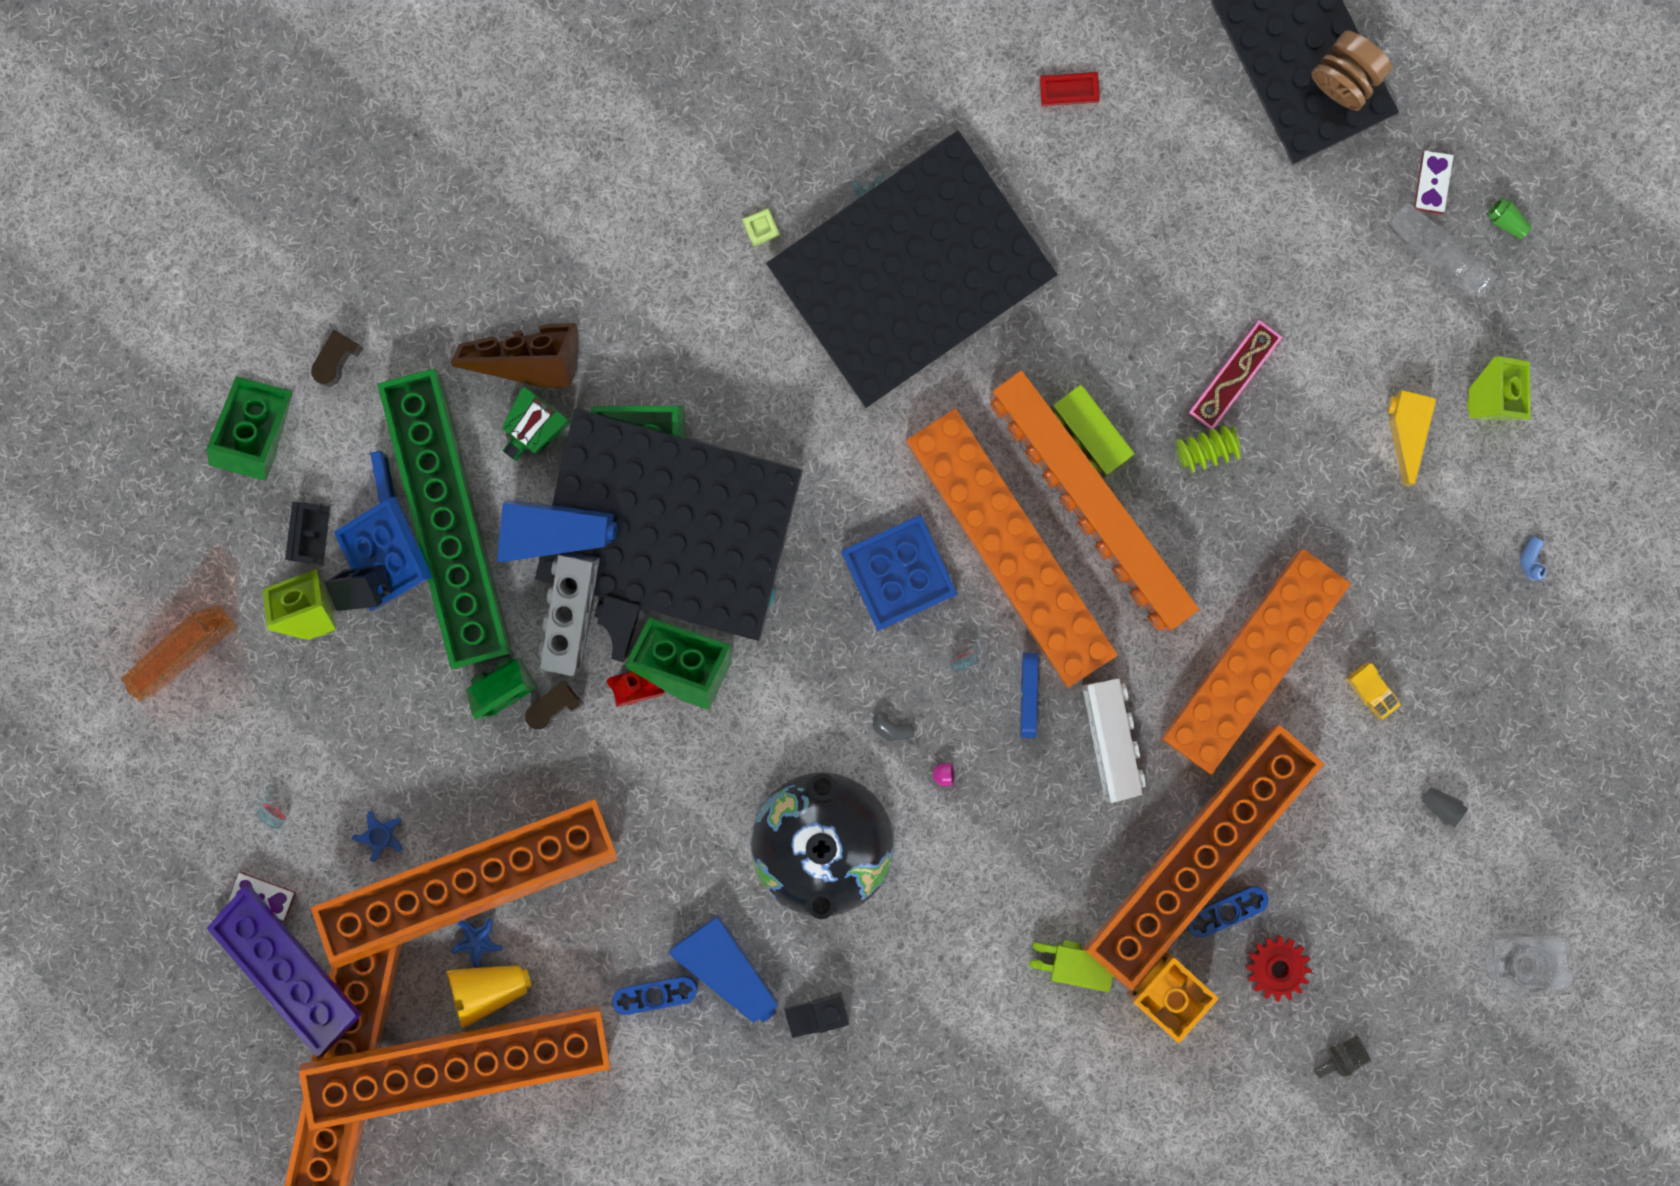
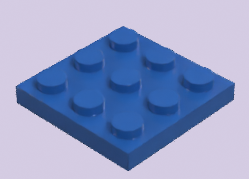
(385, 539)
(899, 573)

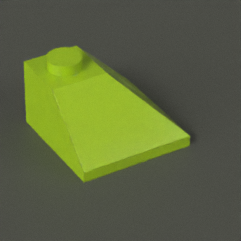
(1501, 391)
(299, 607)

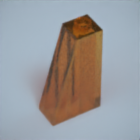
(178, 651)

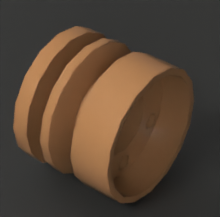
(1351, 70)

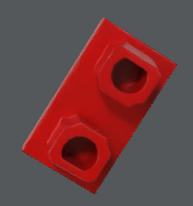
(632, 688)

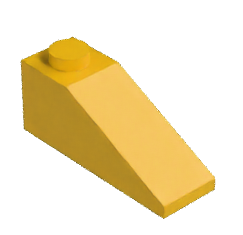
(1409, 429)

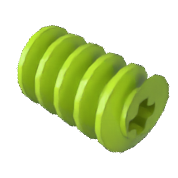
(1208, 448)

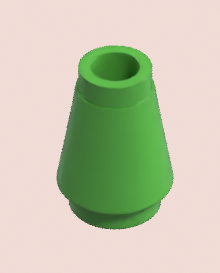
(1509, 218)

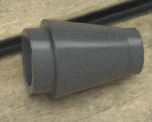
(1445, 807)

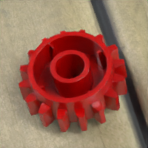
(1293, 973)

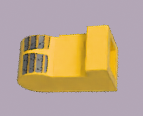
(1373, 690)

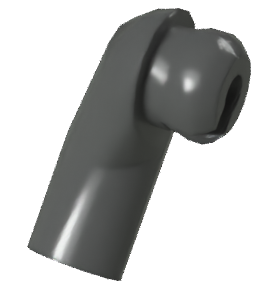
(889, 730)

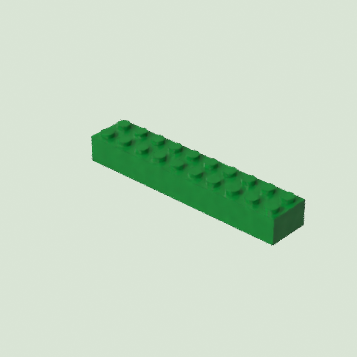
(445, 519)

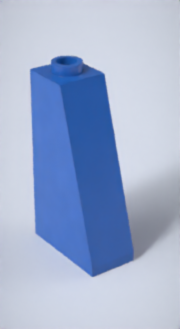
(546, 530)
(724, 967)

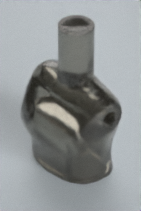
(1344, 1058)

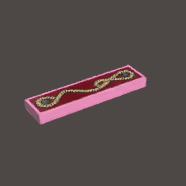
(1235, 375)

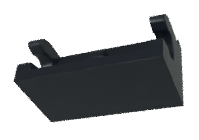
(307, 533)
(358, 587)

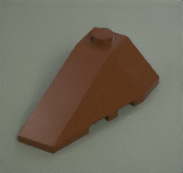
(532, 359)

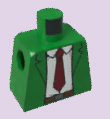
(532, 425)

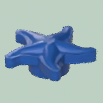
(379, 835)
(476, 941)

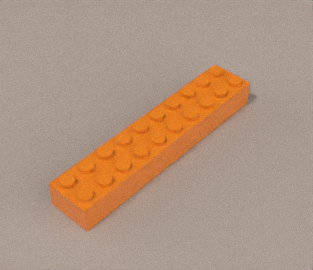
(1093, 503)
(1011, 548)
(1203, 857)
(463, 884)
(453, 1067)
(331, 1153)

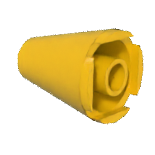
(485, 990)

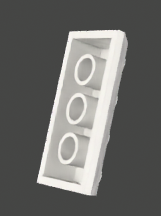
(1112, 740)

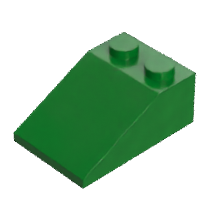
(660, 417)
(249, 428)
(680, 662)
(499, 689)

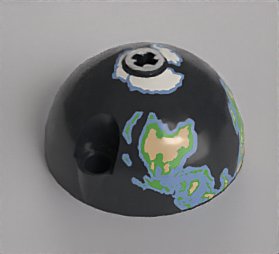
(848, 821)

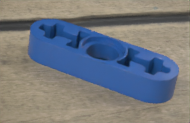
(1029, 687)
(1250, 911)
(634, 1006)

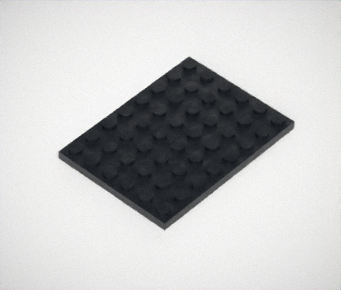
(911, 269)
(692, 520)

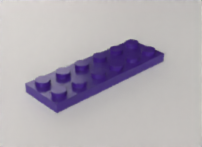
(283, 971)

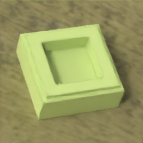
(761, 227)

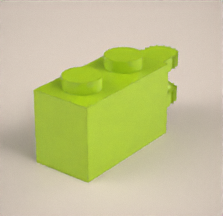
(1072, 966)

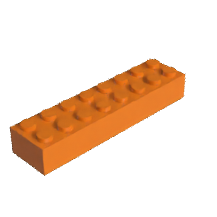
(1255, 661)

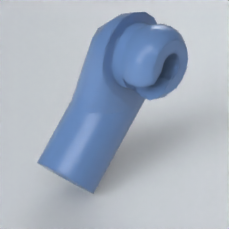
(1530, 562)

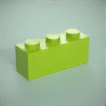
(1092, 431)

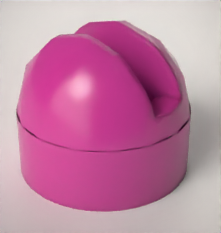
(944, 774)

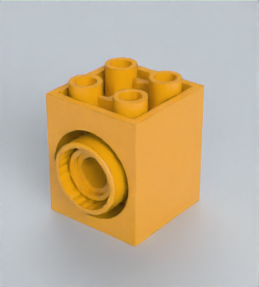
(1172, 997)

